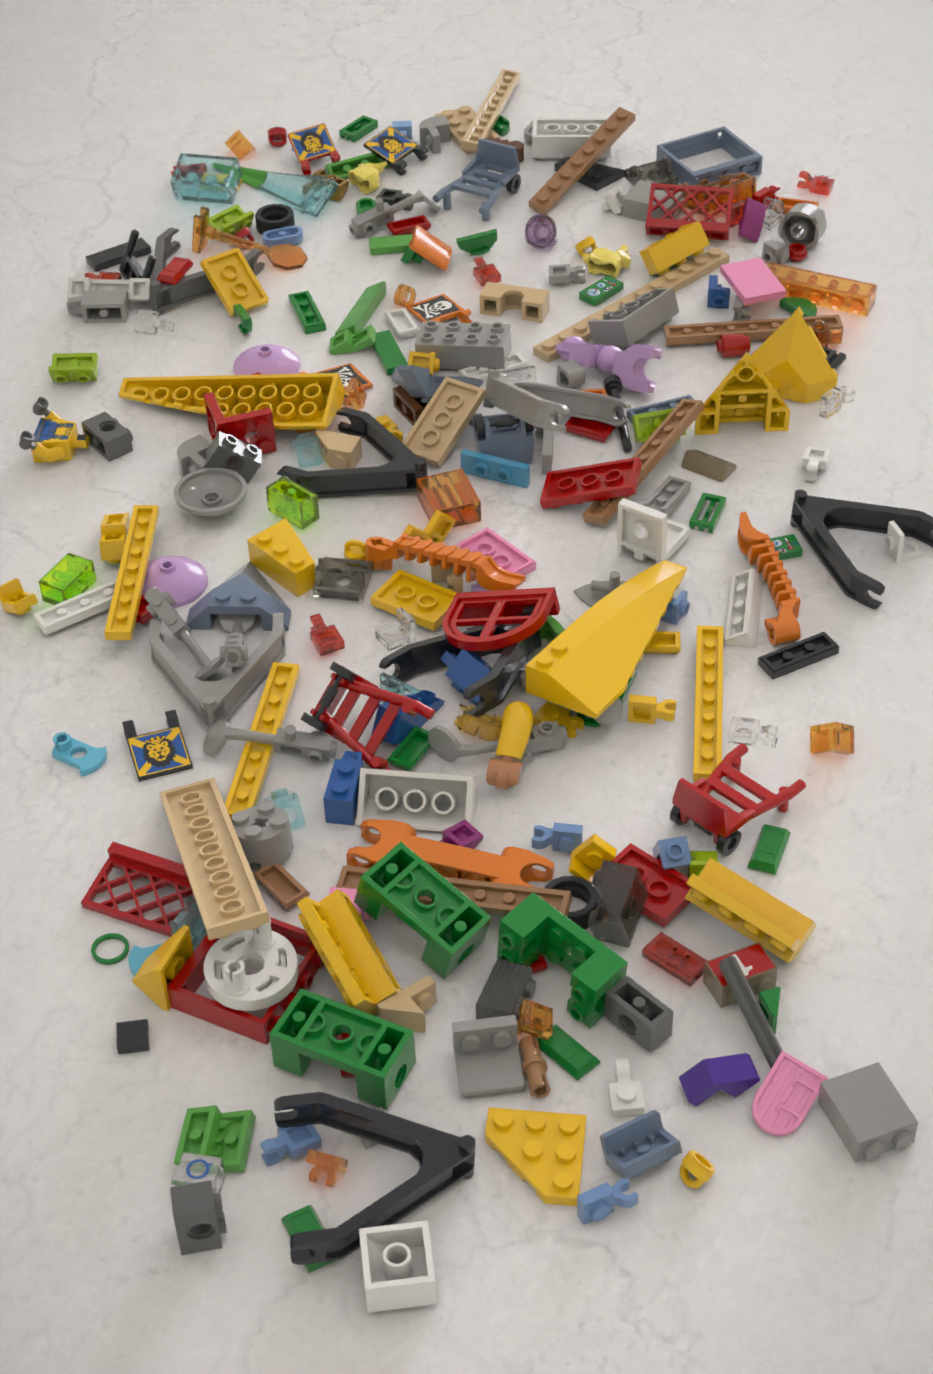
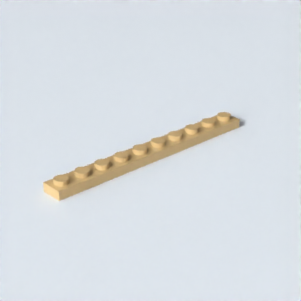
(490, 109)

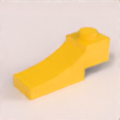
(113, 536)

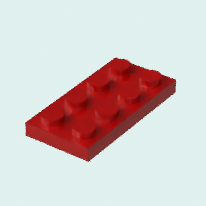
(591, 483)

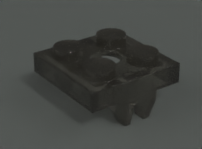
(658, 171)
(333, 570)

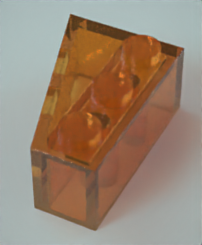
(742, 183)

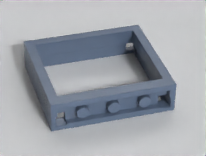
(746, 158)

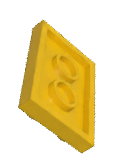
(234, 281)
(416, 596)

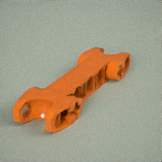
(451, 860)

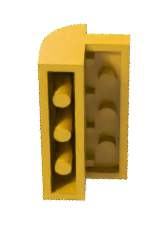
(750, 910)
(348, 951)

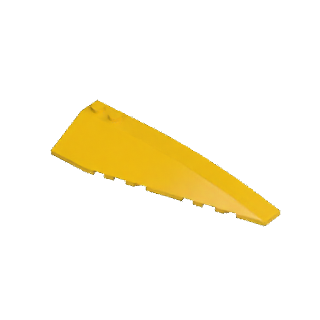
(294, 399)
(600, 649)

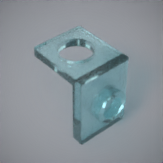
(303, 441)
(396, 686)
(284, 799)

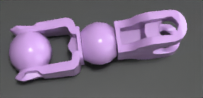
(612, 360)

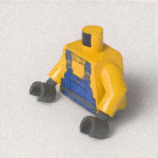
(54, 437)

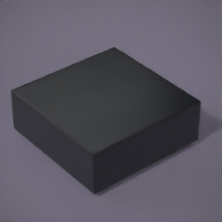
(133, 1036)

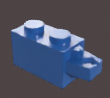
(465, 670)
(343, 789)

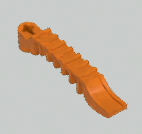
(763, 554)
(477, 566)

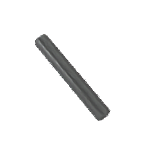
(751, 1009)

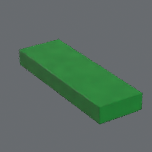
(307, 312)
(388, 351)

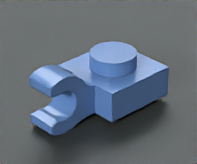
(562, 837)
(290, 1140)
(600, 1201)

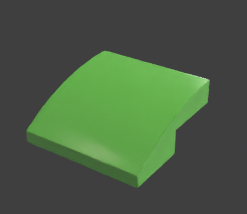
(217, 1135)

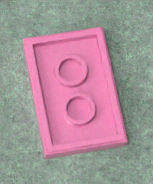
(752, 281)
(502, 551)

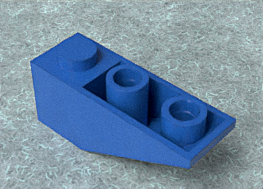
(405, 723)

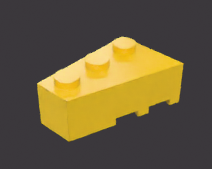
(674, 248)
(283, 557)

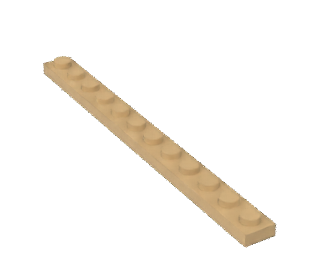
(677, 278)

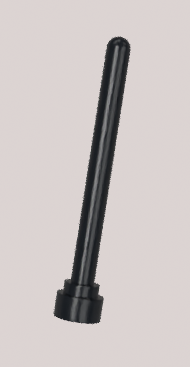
(613, 388)

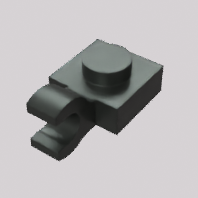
(394, 196)

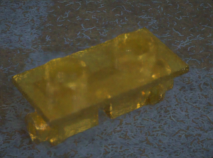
(469, 724)

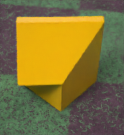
(163, 966)

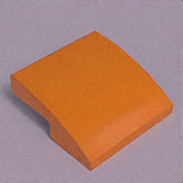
(430, 248)

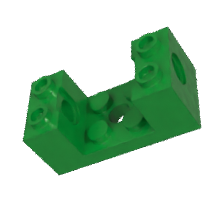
(449, 925)
(541, 929)
(375, 1051)

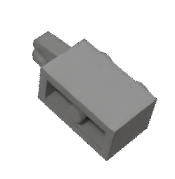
(101, 306)

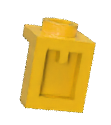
(589, 857)

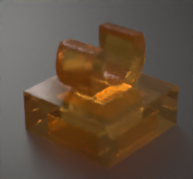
(355, 393)
(535, 1019)
(326, 1163)

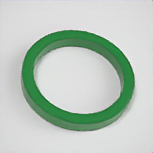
(110, 961)

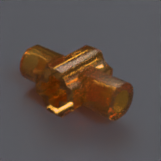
(826, 335)

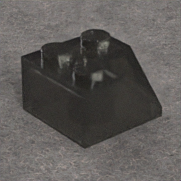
(619, 905)

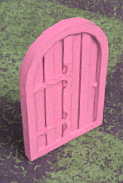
(785, 1096)

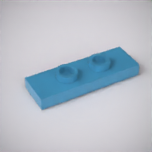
(495, 468)

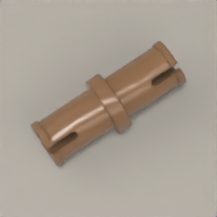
(534, 1067)

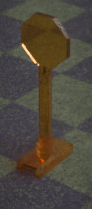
(281, 256)

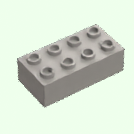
(466, 344)

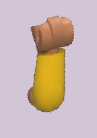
(513, 739)

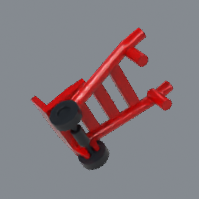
(348, 680)
(716, 818)

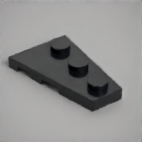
(597, 176)

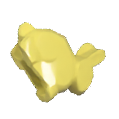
(366, 176)
(606, 261)

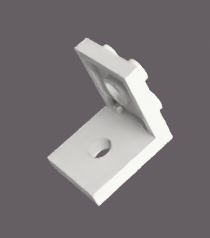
(648, 532)

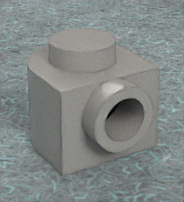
(775, 252)
(570, 374)

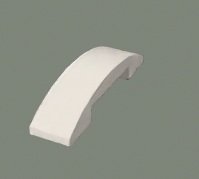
(137, 288)

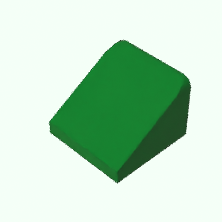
(769, 1004)

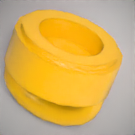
(585, 244)
(354, 550)
(698, 1167)

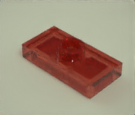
(674, 958)

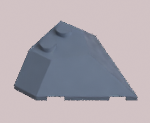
(421, 384)
(240, 594)

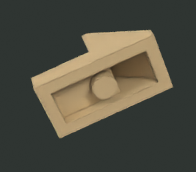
(441, 576)
(408, 1005)

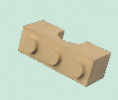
(501, 297)

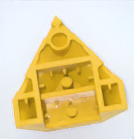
(796, 361)
(743, 398)

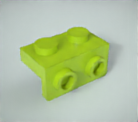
(231, 220)
(74, 367)
(647, 423)

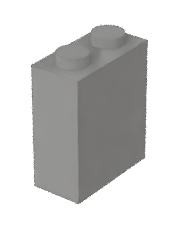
(637, 201)
(867, 1112)

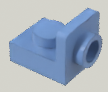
(677, 608)
(672, 852)

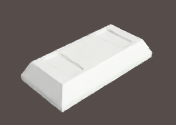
(402, 323)

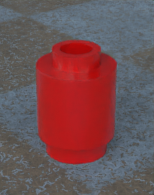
(733, 345)

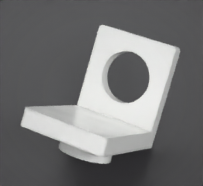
(895, 542)

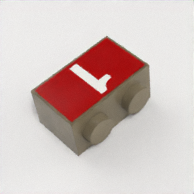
(756, 966)

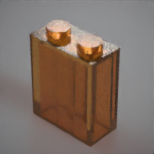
(450, 494)

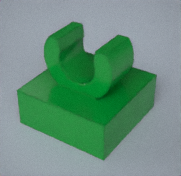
(411, 254)

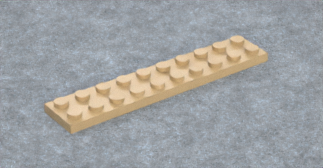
(214, 860)

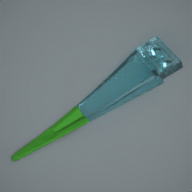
(300, 192)

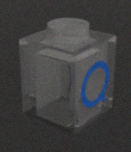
(199, 1168)

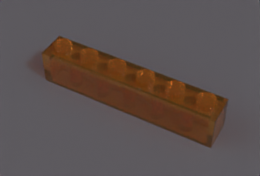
(826, 289)

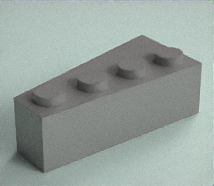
(635, 318)

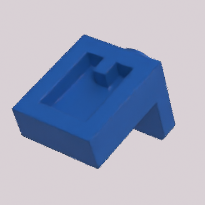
(717, 295)

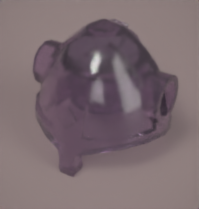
(541, 231)

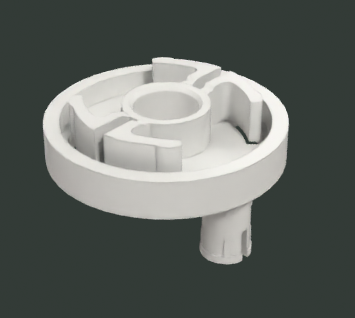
(246, 950)

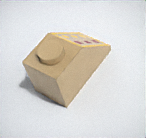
(339, 449)

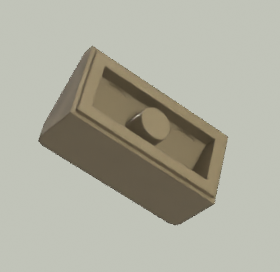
(707, 465)

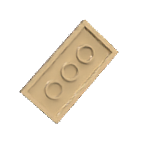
(459, 123)
(444, 420)

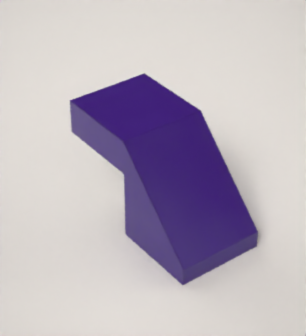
(730, 1073)

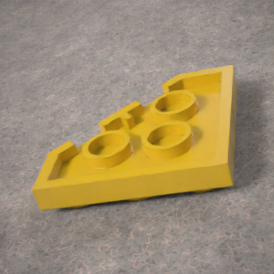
(541, 1149)

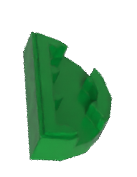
(502, 126)
(478, 243)
(792, 303)
(245, 319)

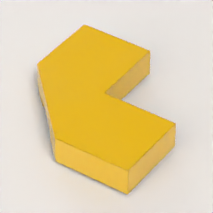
(436, 529)

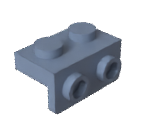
(639, 1145)

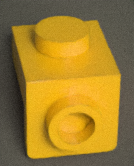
(425, 360)
(15, 599)

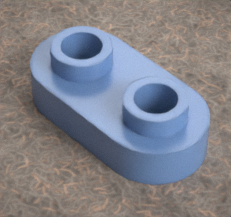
(286, 235)

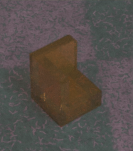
(240, 144)
(832, 738)

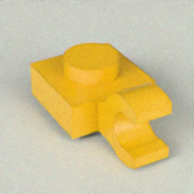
(646, 709)

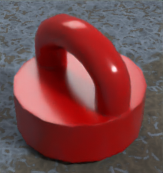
(277, 134)
(244, 233)

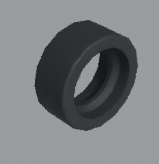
(274, 217)
(580, 889)

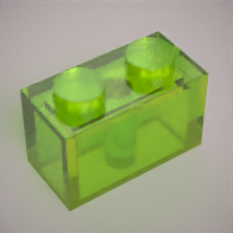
(292, 502)
(67, 579)

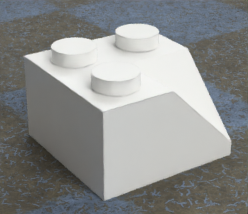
(398, 1266)

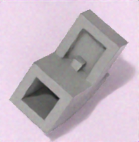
(433, 132)
(192, 455)

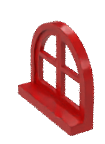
(497, 608)

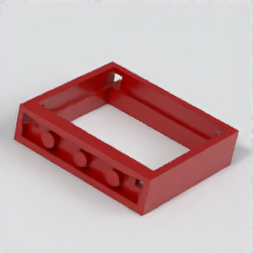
(191, 976)

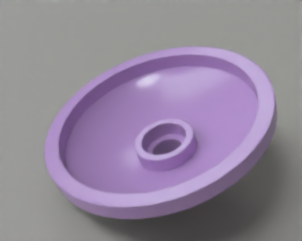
(267, 360)
(178, 576)

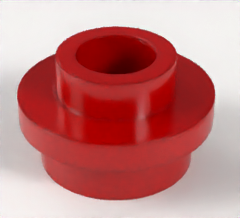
(797, 252)

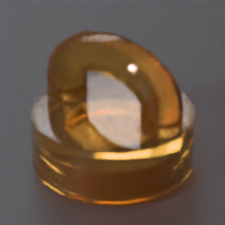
(402, 294)

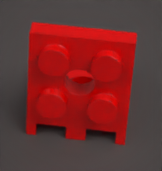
(239, 425)

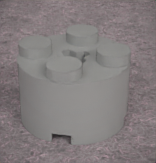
(803, 225)
(264, 833)

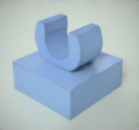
(403, 127)

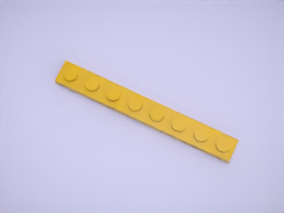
(132, 573)
(708, 701)
(257, 756)

